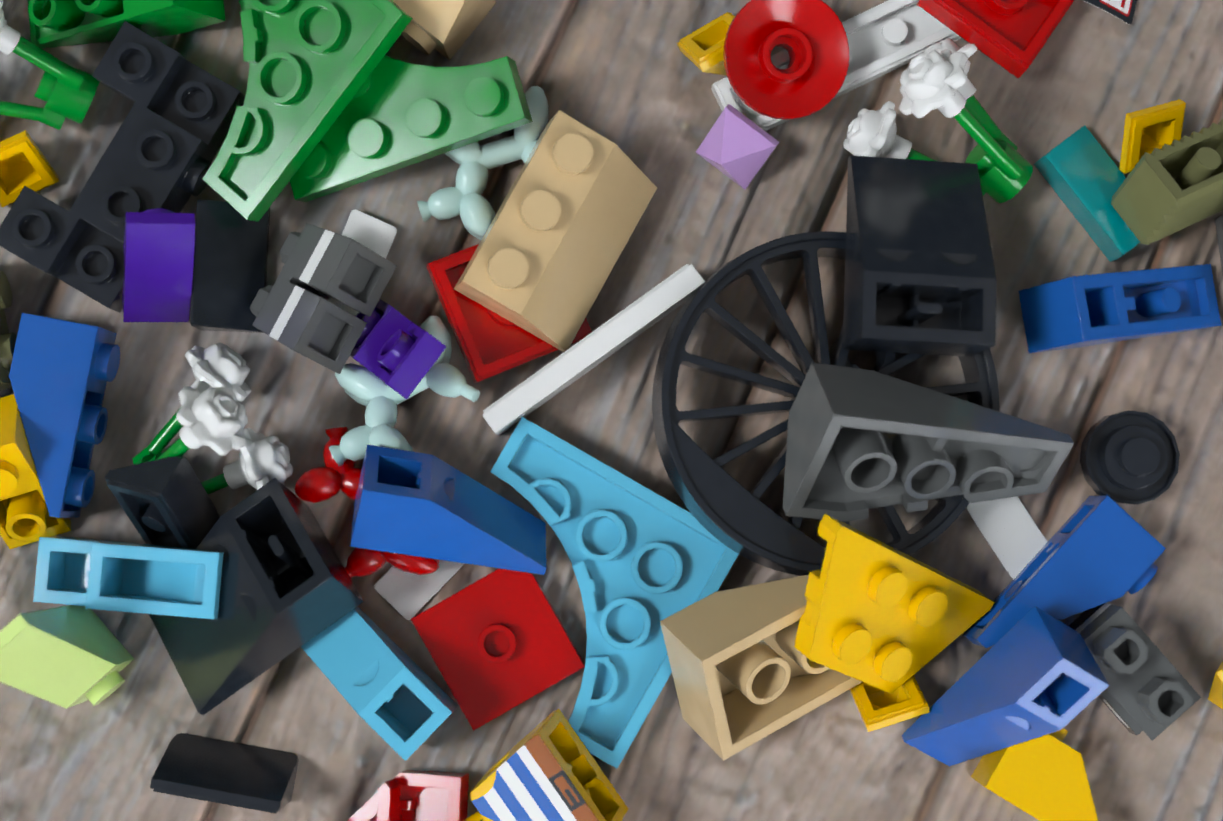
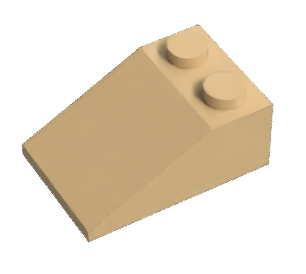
(740, 664)

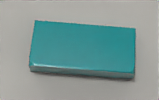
(1085, 183)

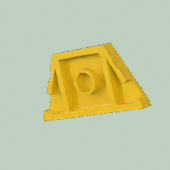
(880, 609)

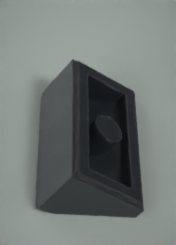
(227, 267)
(164, 501)
(226, 773)

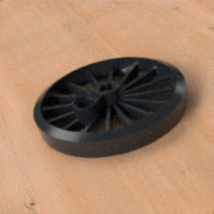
(708, 490)

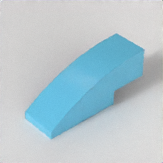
(128, 577)

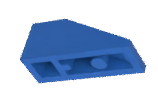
(1118, 307)
(1082, 566)

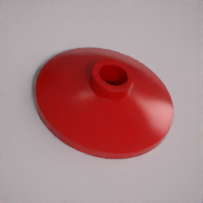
(815, 49)

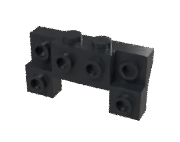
(150, 164)

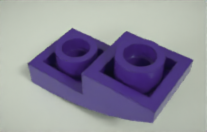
(158, 266)
(395, 349)

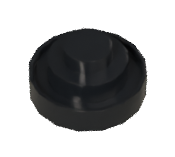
(1129, 457)

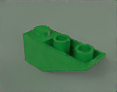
(98, 21)

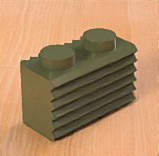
(1173, 186)

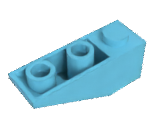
(380, 681)

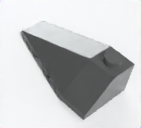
(887, 442)

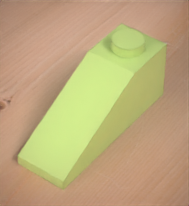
(62, 656)

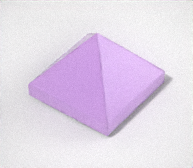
(737, 146)

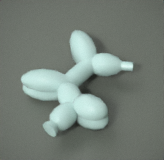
(474, 166)
(382, 400)

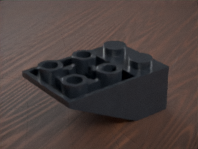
(917, 259)
(274, 596)

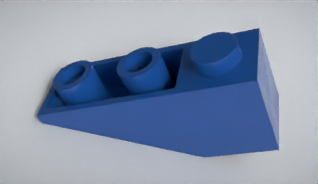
(60, 390)
(436, 512)
(1014, 693)

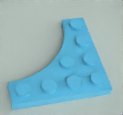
(634, 567)

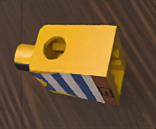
(547, 780)

